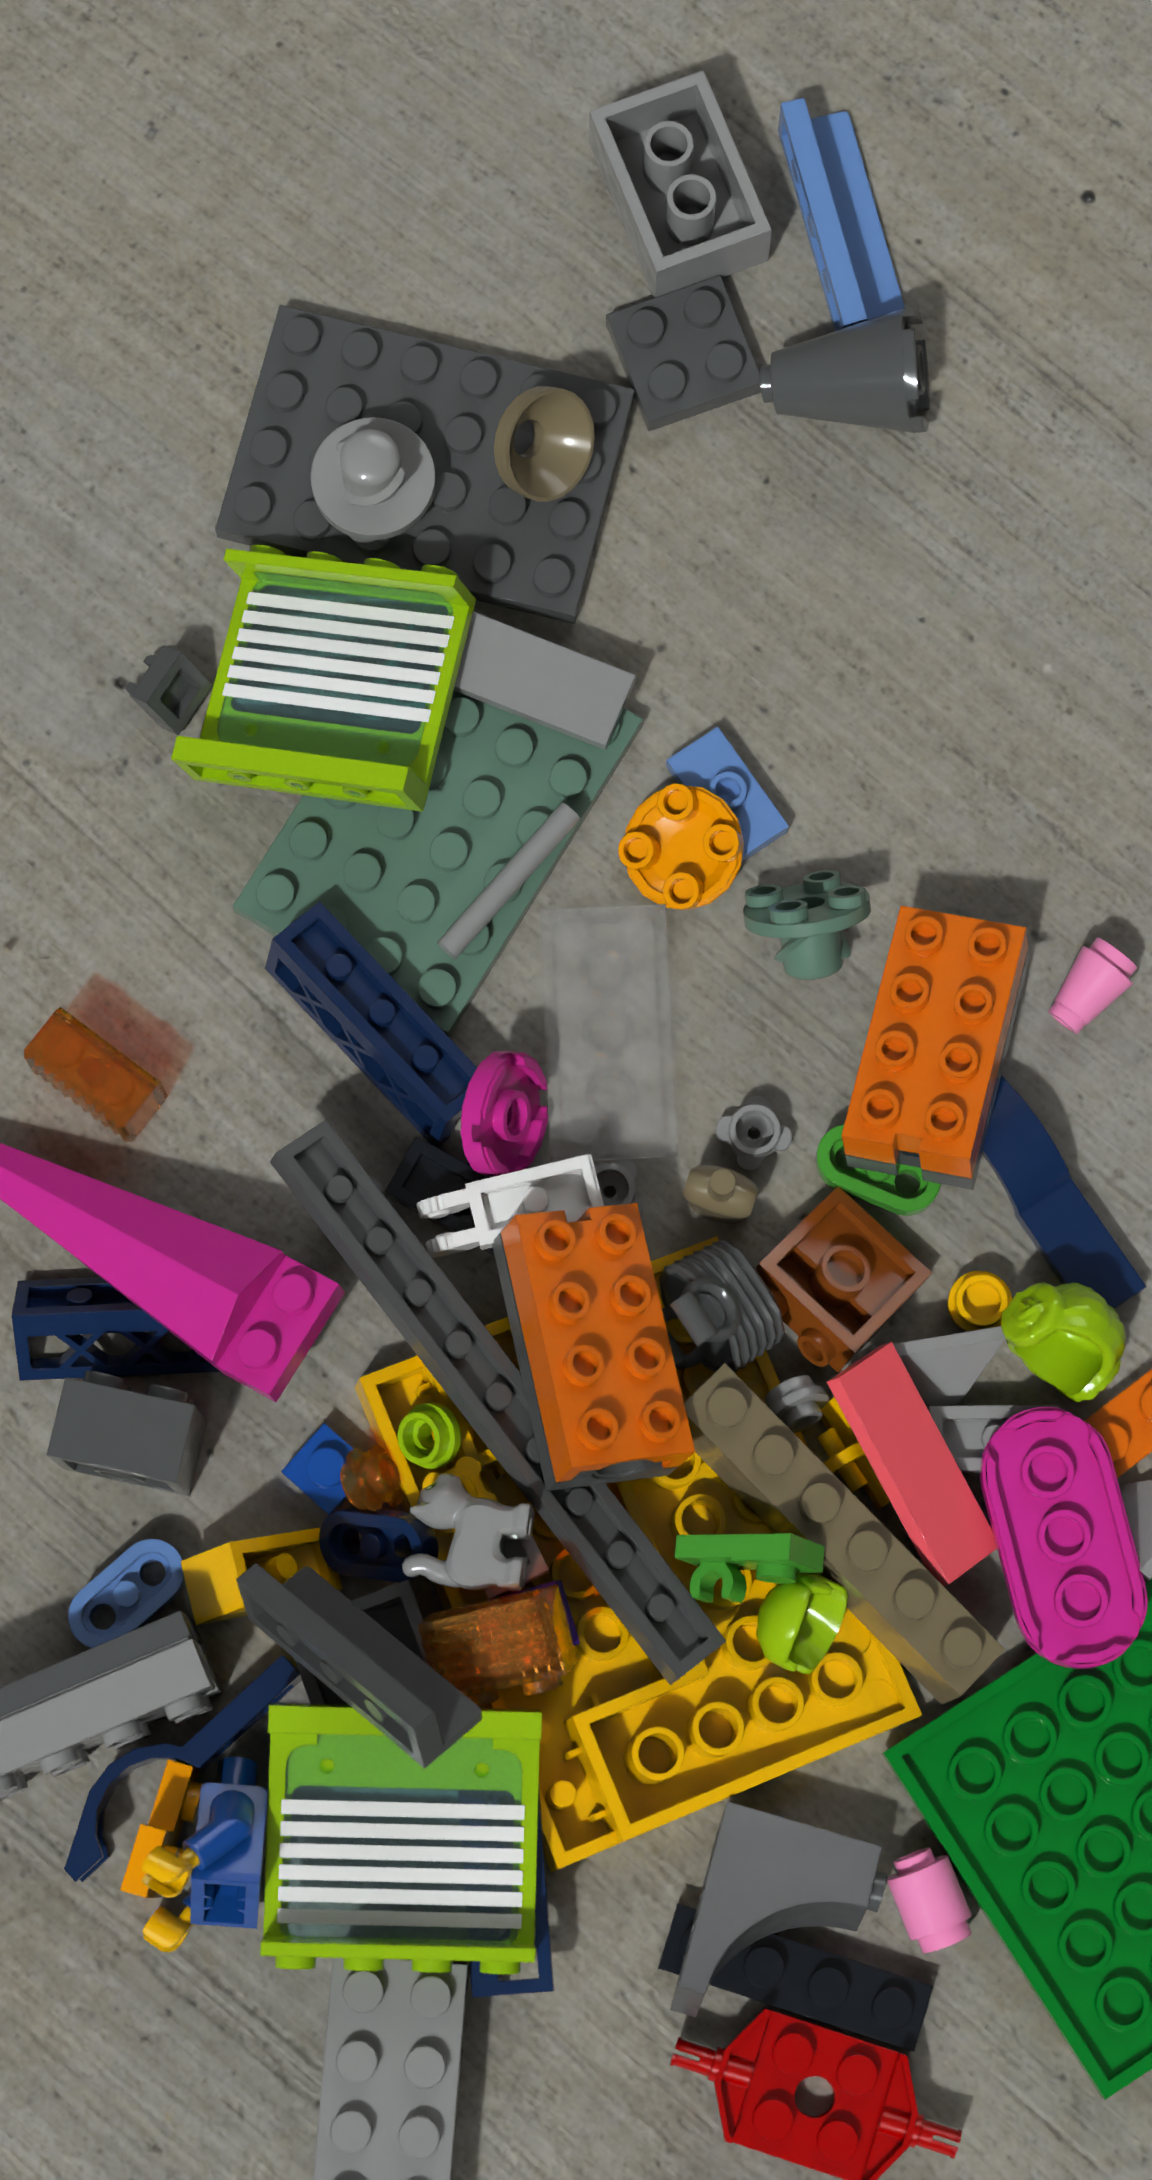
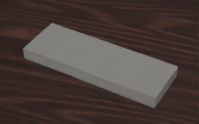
(542, 681)

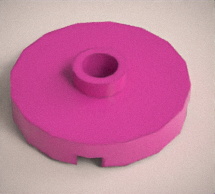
(504, 1114)

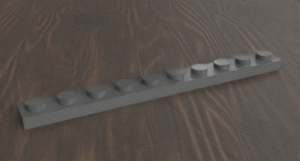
(492, 1398)

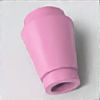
(1091, 985)

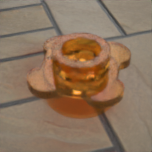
(371, 1479)

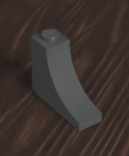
(770, 1879)

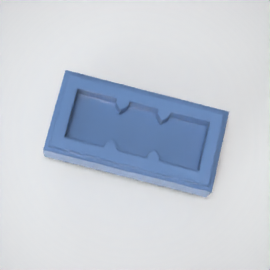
(719, 769)

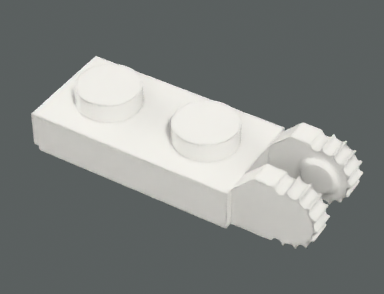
(496, 1200)

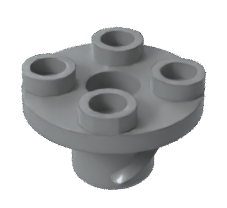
(373, 479)

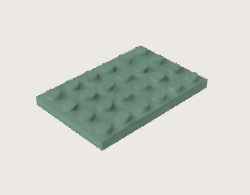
(411, 874)

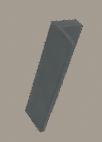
(359, 1661)

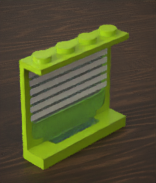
(332, 678)
(395, 1856)

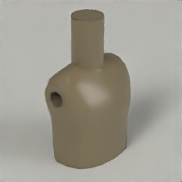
(720, 1194)

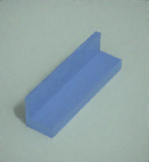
(839, 215)

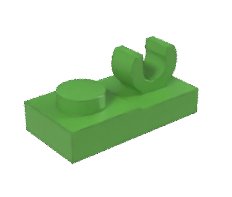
(722, 1556)

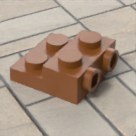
(839, 1279)

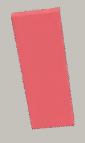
(913, 1463)

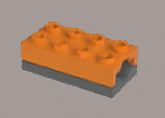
(936, 1046)
(592, 1347)

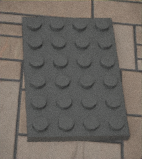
(498, 542)

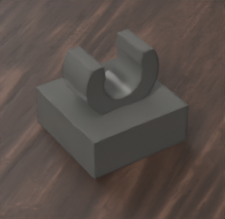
(170, 689)

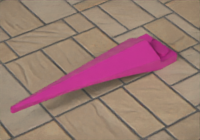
(211, 1288)

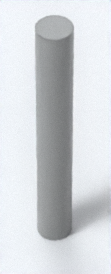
(508, 881)

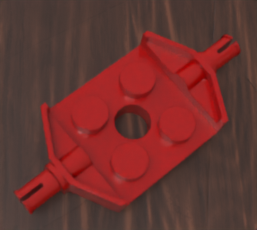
(871, 2108)

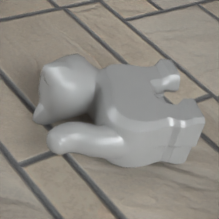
(478, 1541)

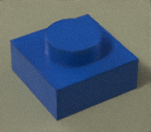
(318, 1469)

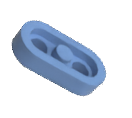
(126, 1592)

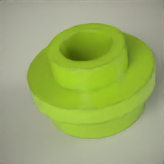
(417, 1440)

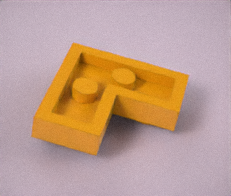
(174, 1804)

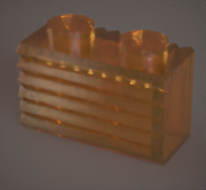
(95, 1075)
(501, 1644)

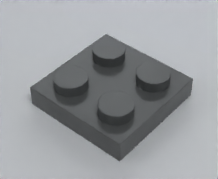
(684, 353)

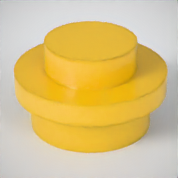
(978, 1301)

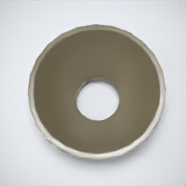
(559, 445)

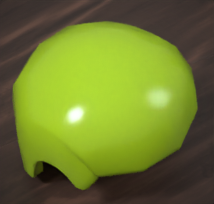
(801, 1621)

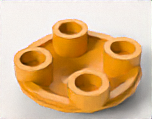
(682, 847)

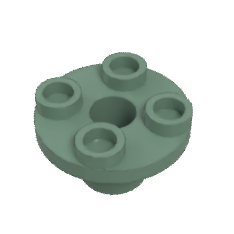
(808, 921)

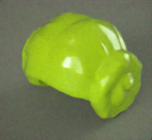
(1066, 1337)

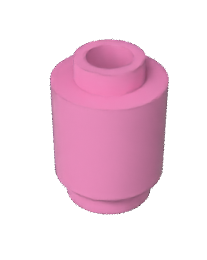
(930, 1900)

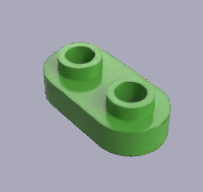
(870, 1185)

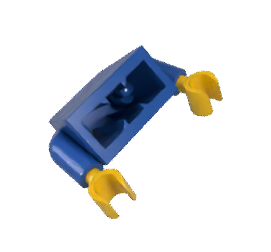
(221, 1856)

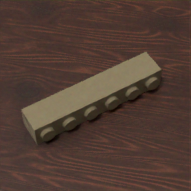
(802, 1497)

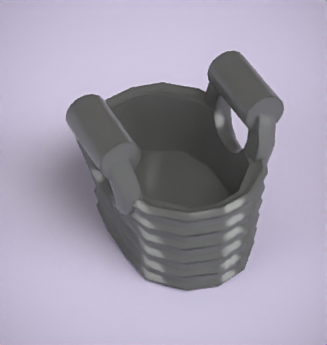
(721, 1307)

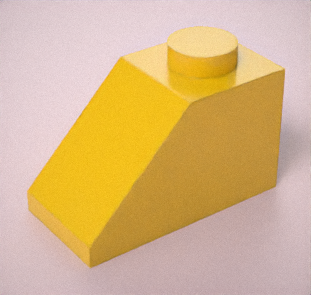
(213, 1573)

